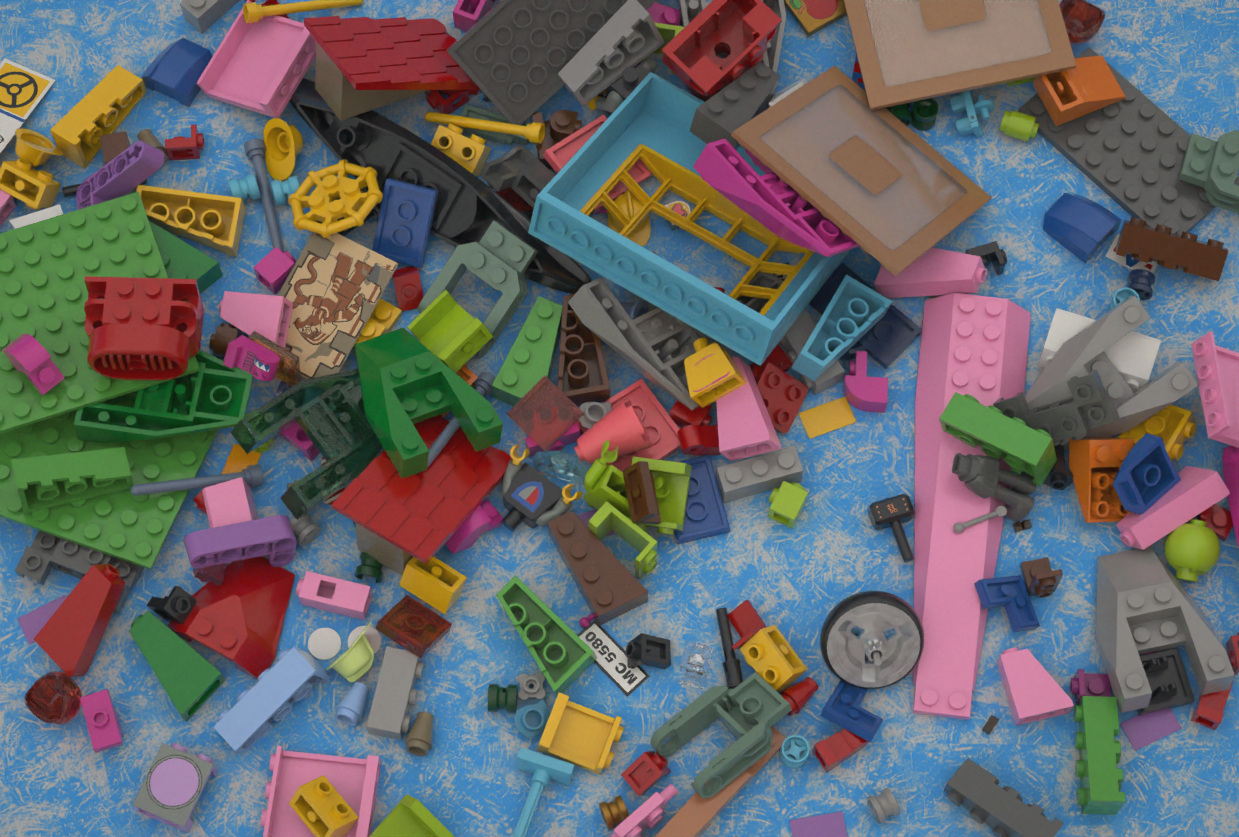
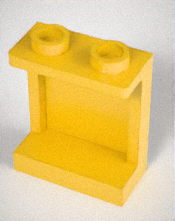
(580, 735)

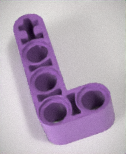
(120, 175)
(243, 541)

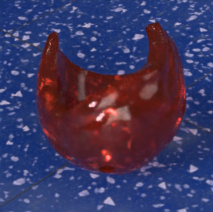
(1081, 19)
(54, 698)

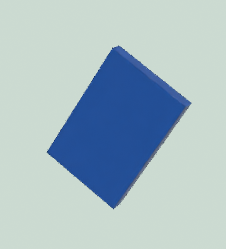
(405, 222)
(704, 507)

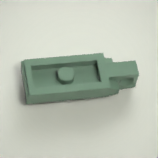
(479, 113)

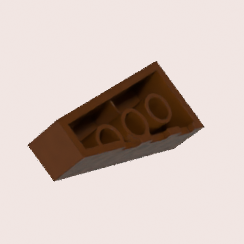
(1171, 249)
(581, 361)
(597, 573)

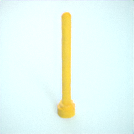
(255, 12)
(533, 132)

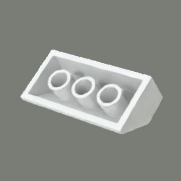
(1131, 355)

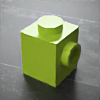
(787, 503)

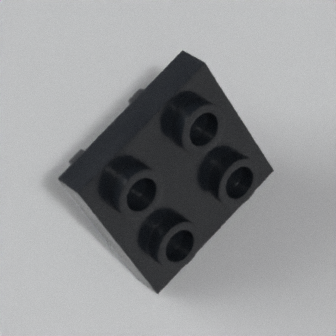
(1167, 681)

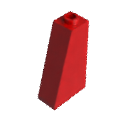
(81, 620)

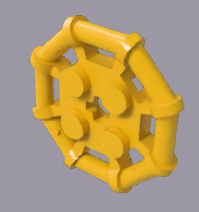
(352, 204)

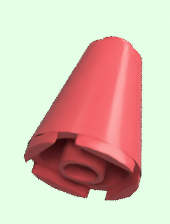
(620, 427)

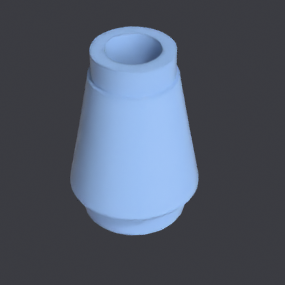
(352, 705)

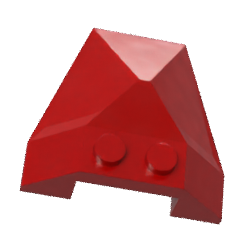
(242, 614)

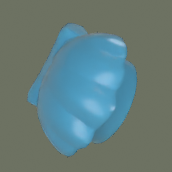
(532, 719)

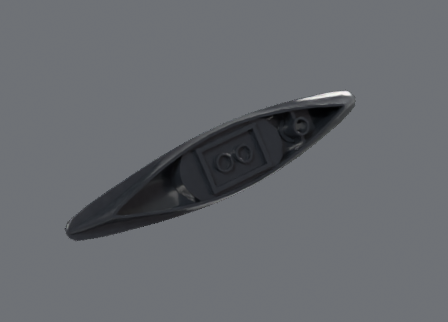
(463, 202)

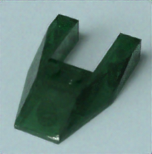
(334, 420)

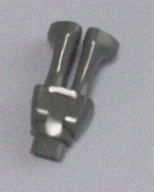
(982, 475)

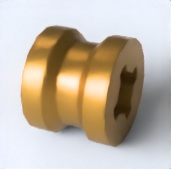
(613, 812)

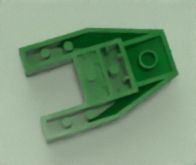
(410, 384)
(189, 404)

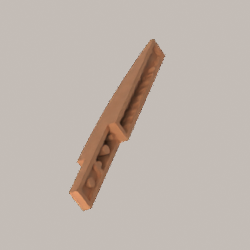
(700, 812)

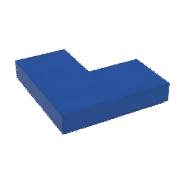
(1011, 594)
(845, 711)

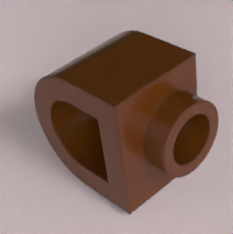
(563, 124)
(224, 335)

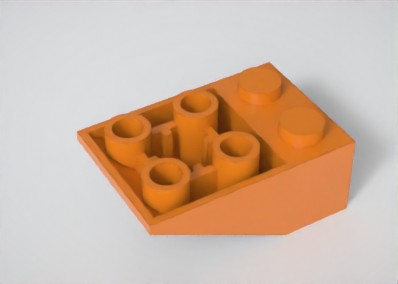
(1078, 90)
(1094, 467)

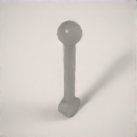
(999, 512)

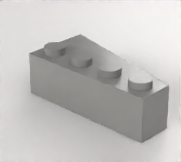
(619, 44)

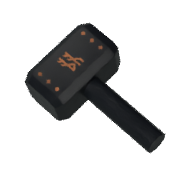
(892, 513)

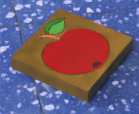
(815, 14)

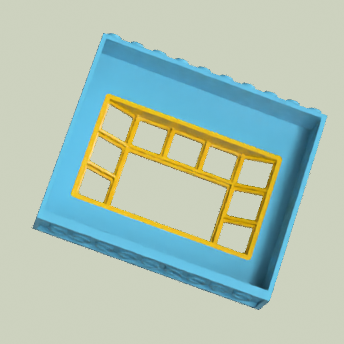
(656, 128)

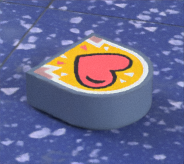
(680, 207)

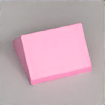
(229, 503)

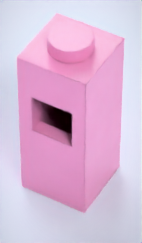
(334, 595)

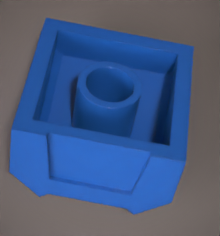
(178, 70)
(1080, 224)
(1145, 475)

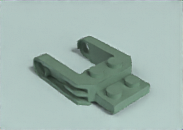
(1214, 168)
(498, 261)
(745, 711)

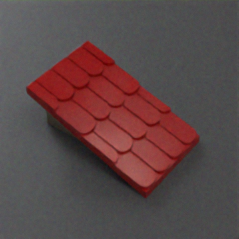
(381, 61)
(422, 511)

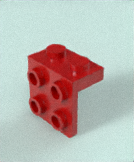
(780, 394)

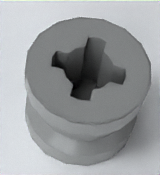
(304, 529)
(883, 805)

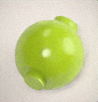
(1192, 550)

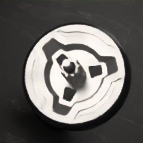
(891, 656)

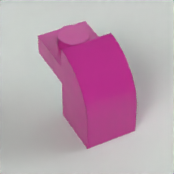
(34, 361)
(862, 391)
(480, 521)

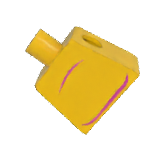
(711, 372)

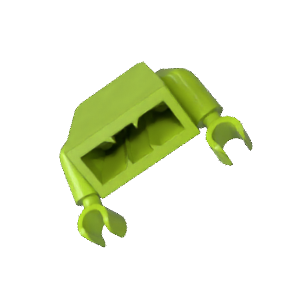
(607, 483)

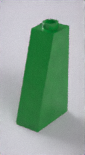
(180, 669)

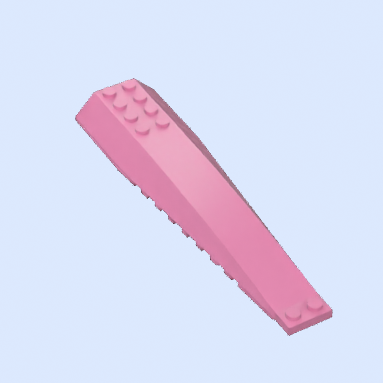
(980, 351)

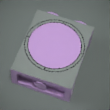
(174, 786)

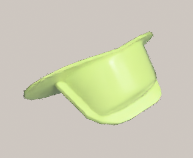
(356, 659)

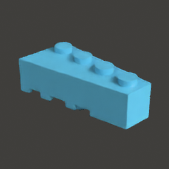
(843, 323)

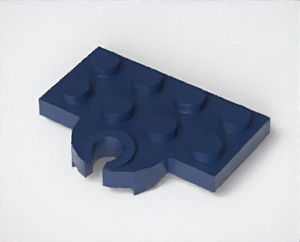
(886, 338)

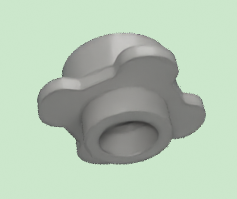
(531, 694)

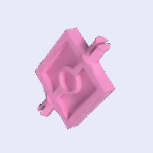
(645, 816)

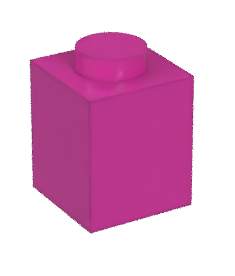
(274, 269)

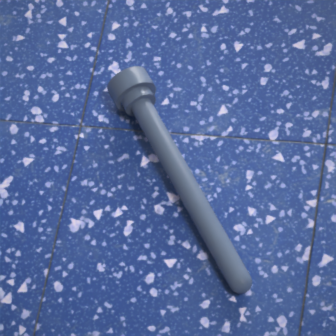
(255, 151)
(483, 385)
(252, 476)

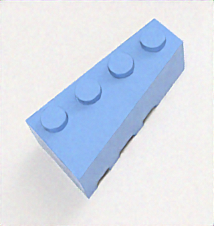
(270, 698)

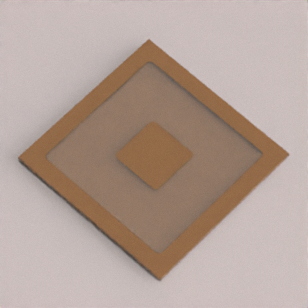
(953, 46)
(862, 169)

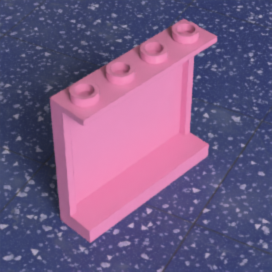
(259, 64)
(1219, 388)
(352, 778)

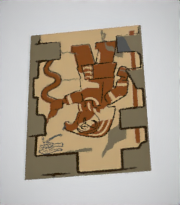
(332, 299)

